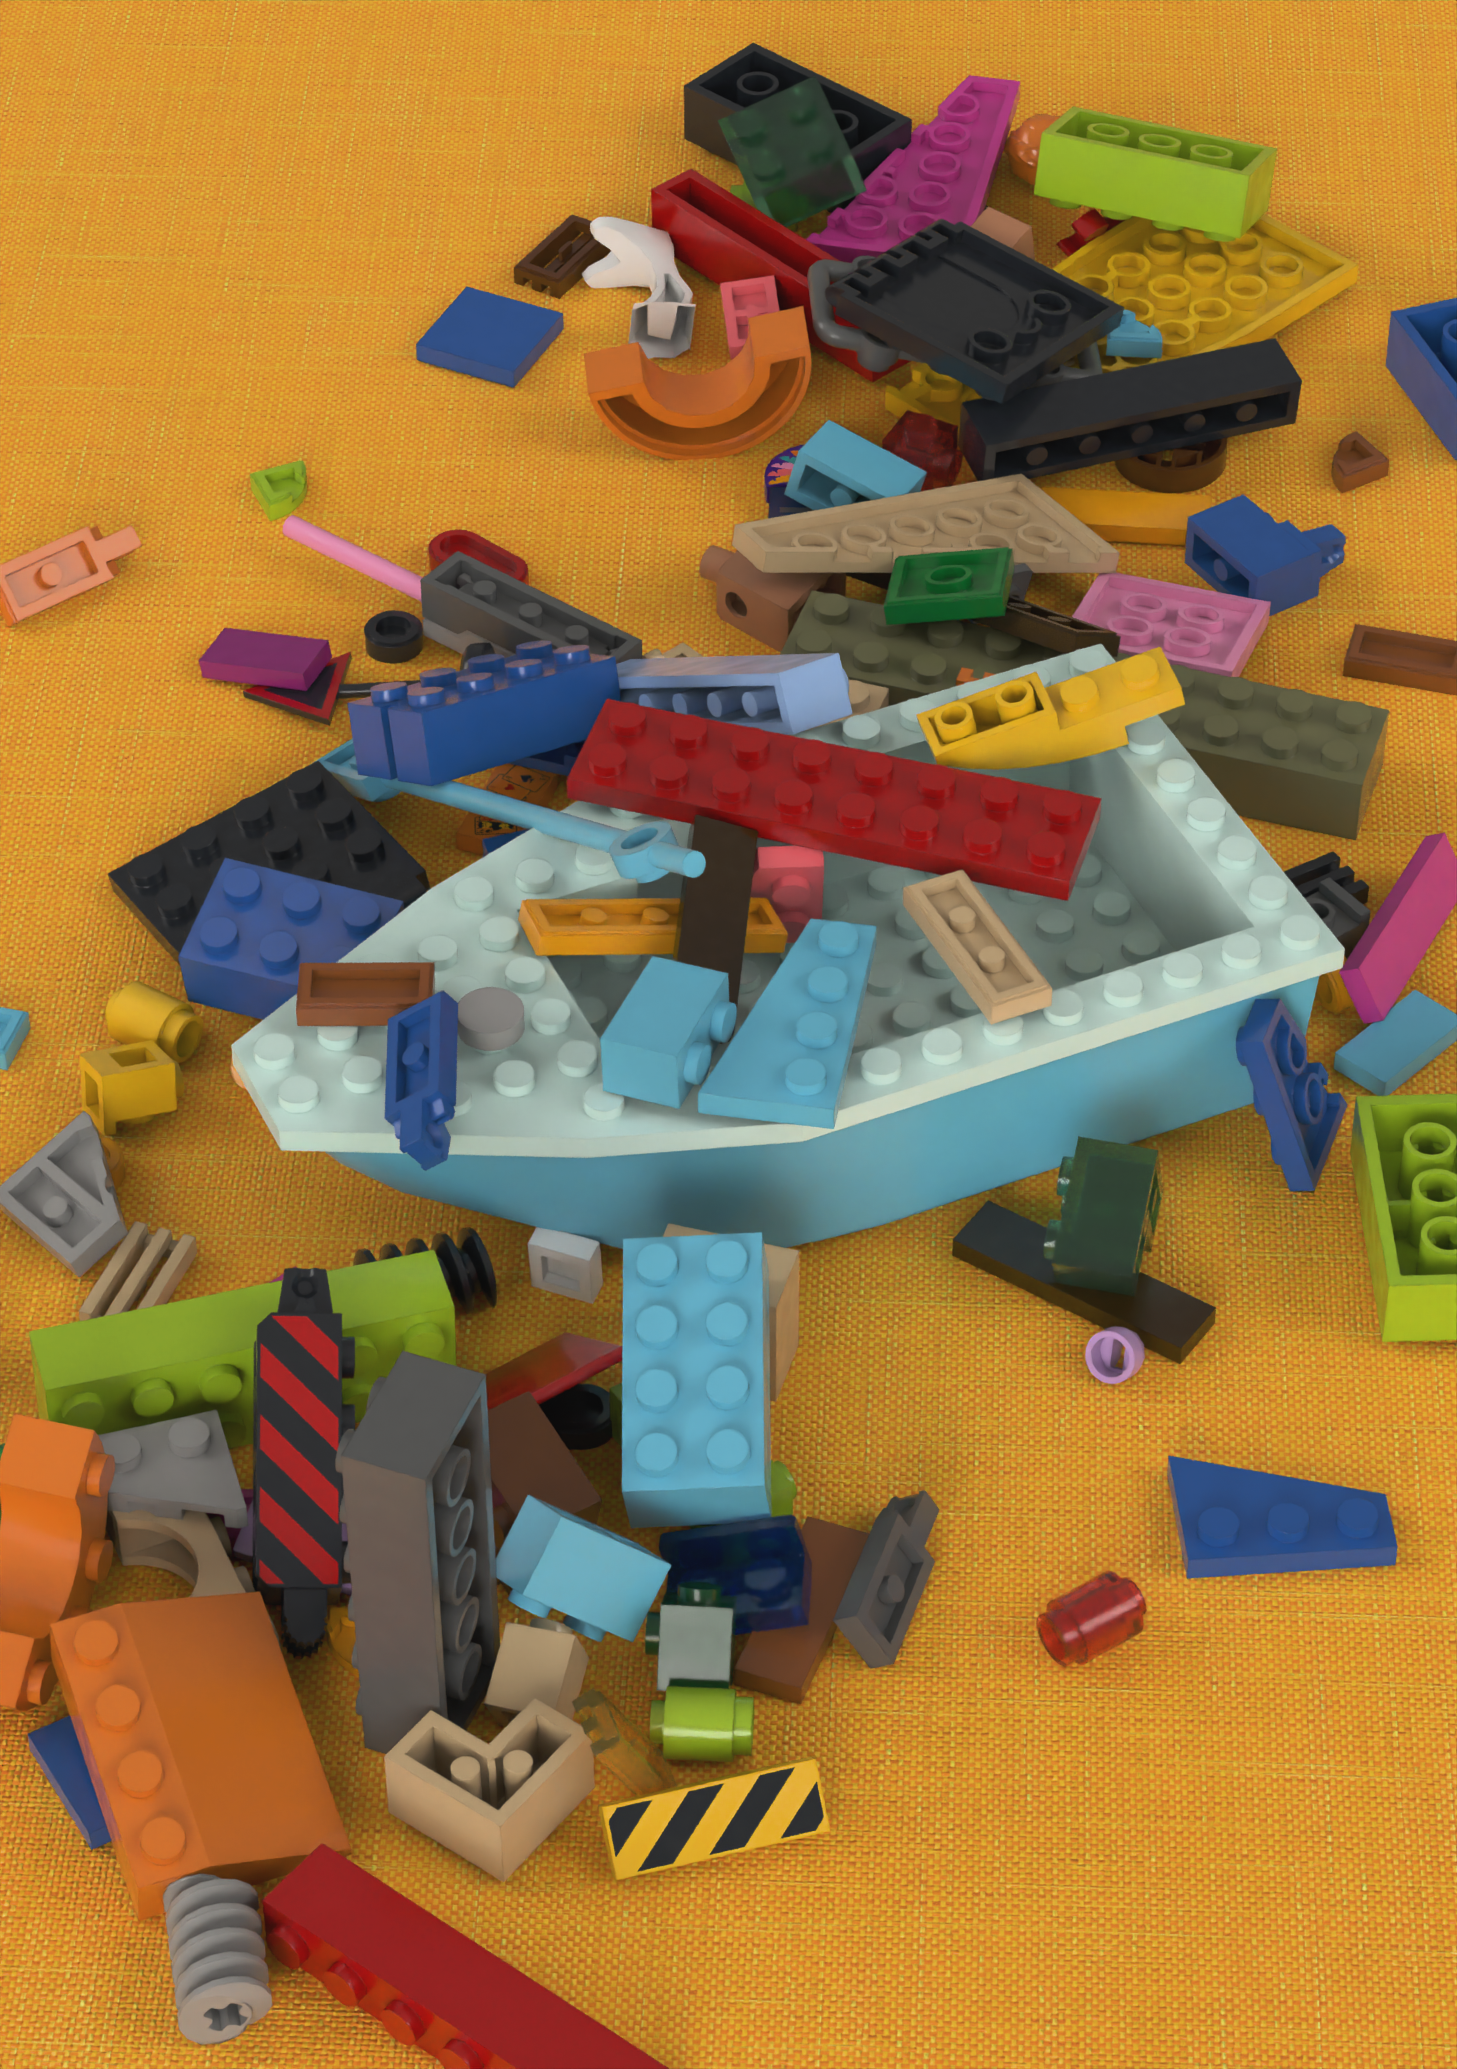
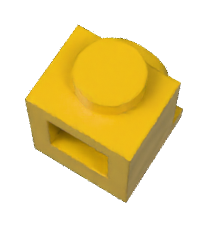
(128, 1084)

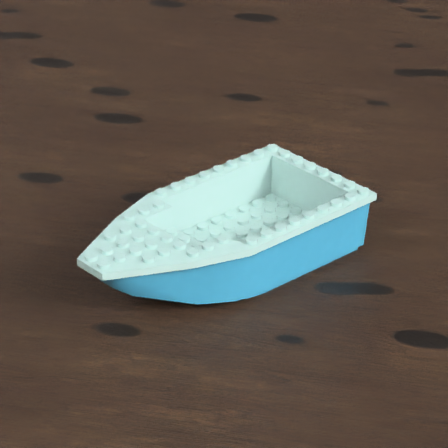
(1145, 964)

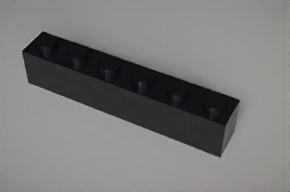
(1131, 412)

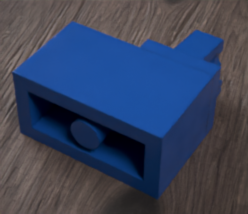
(1254, 557)

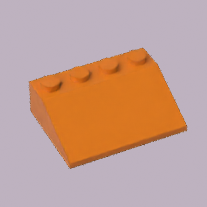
(194, 1742)

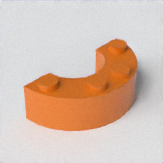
(710, 411)
(49, 1546)

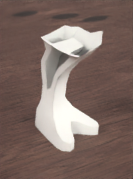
(645, 259)

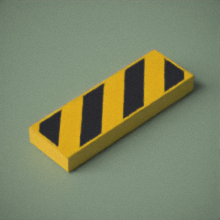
(713, 1818)

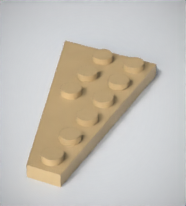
(939, 520)

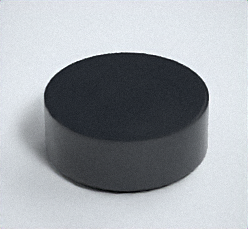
(393, 637)

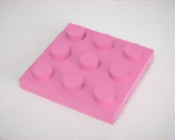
(1190, 624)

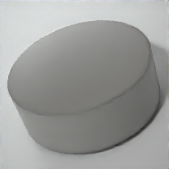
(490, 1018)

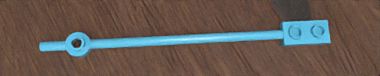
(639, 853)

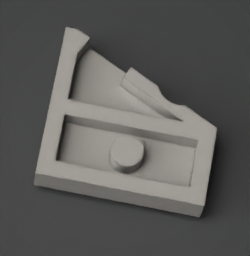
(67, 1197)

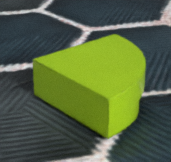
(280, 488)

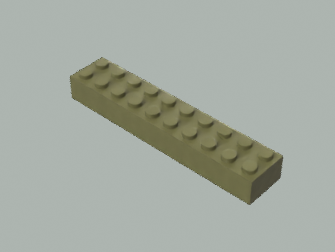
(1261, 745)

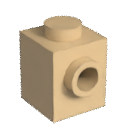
(536, 1663)

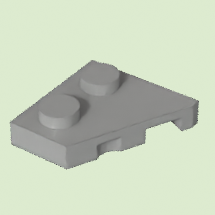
(175, 1469)

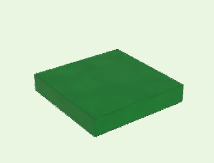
(949, 586)

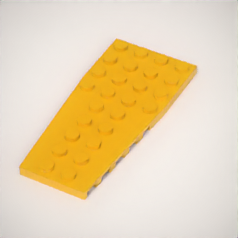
(1187, 286)

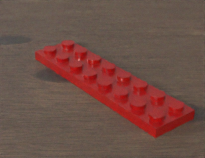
(836, 798)

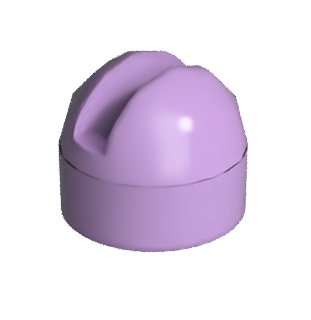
(1105, 1351)

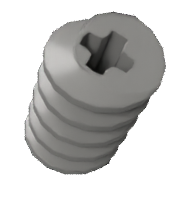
(216, 1957)

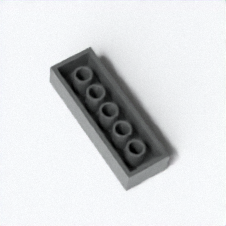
(420, 1548)

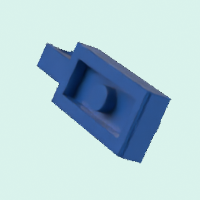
(423, 1077)

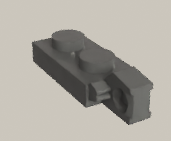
(888, 1579)

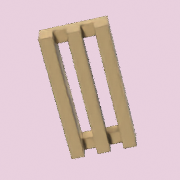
(138, 1240)

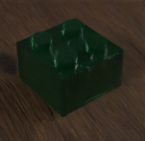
(792, 154)

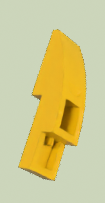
(1040, 726)

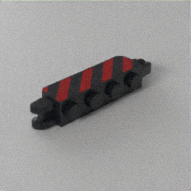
(295, 1447)

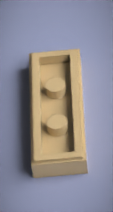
(977, 946)

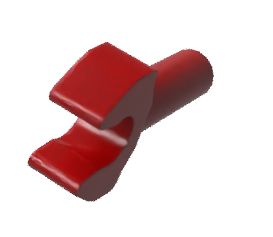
(1087, 229)

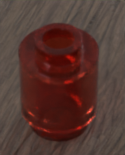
(1092, 1619)

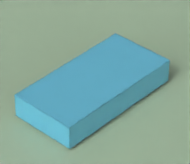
(1399, 1046)

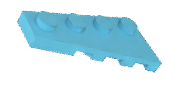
(800, 1034)

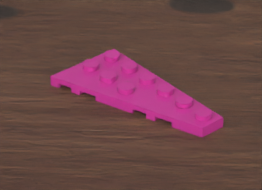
(936, 177)

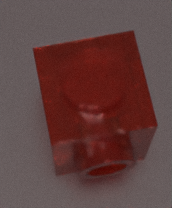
(927, 445)

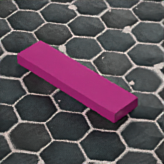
(1402, 929)

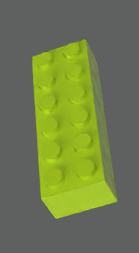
(201, 1349)

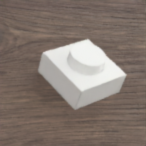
(565, 1264)

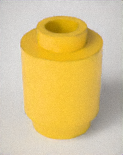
(147, 1014)

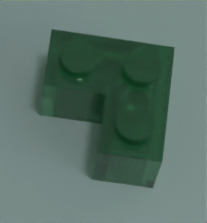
(1107, 1215)

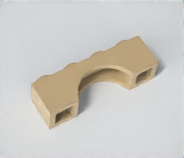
(188, 1547)

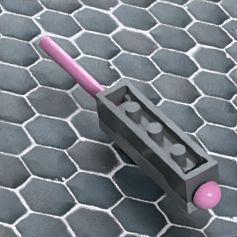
(476, 603)

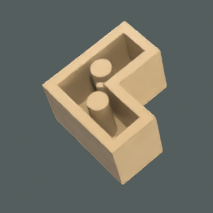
(493, 1797)

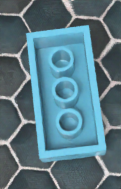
(696, 1380)

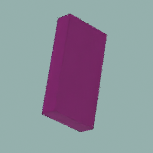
(265, 659)

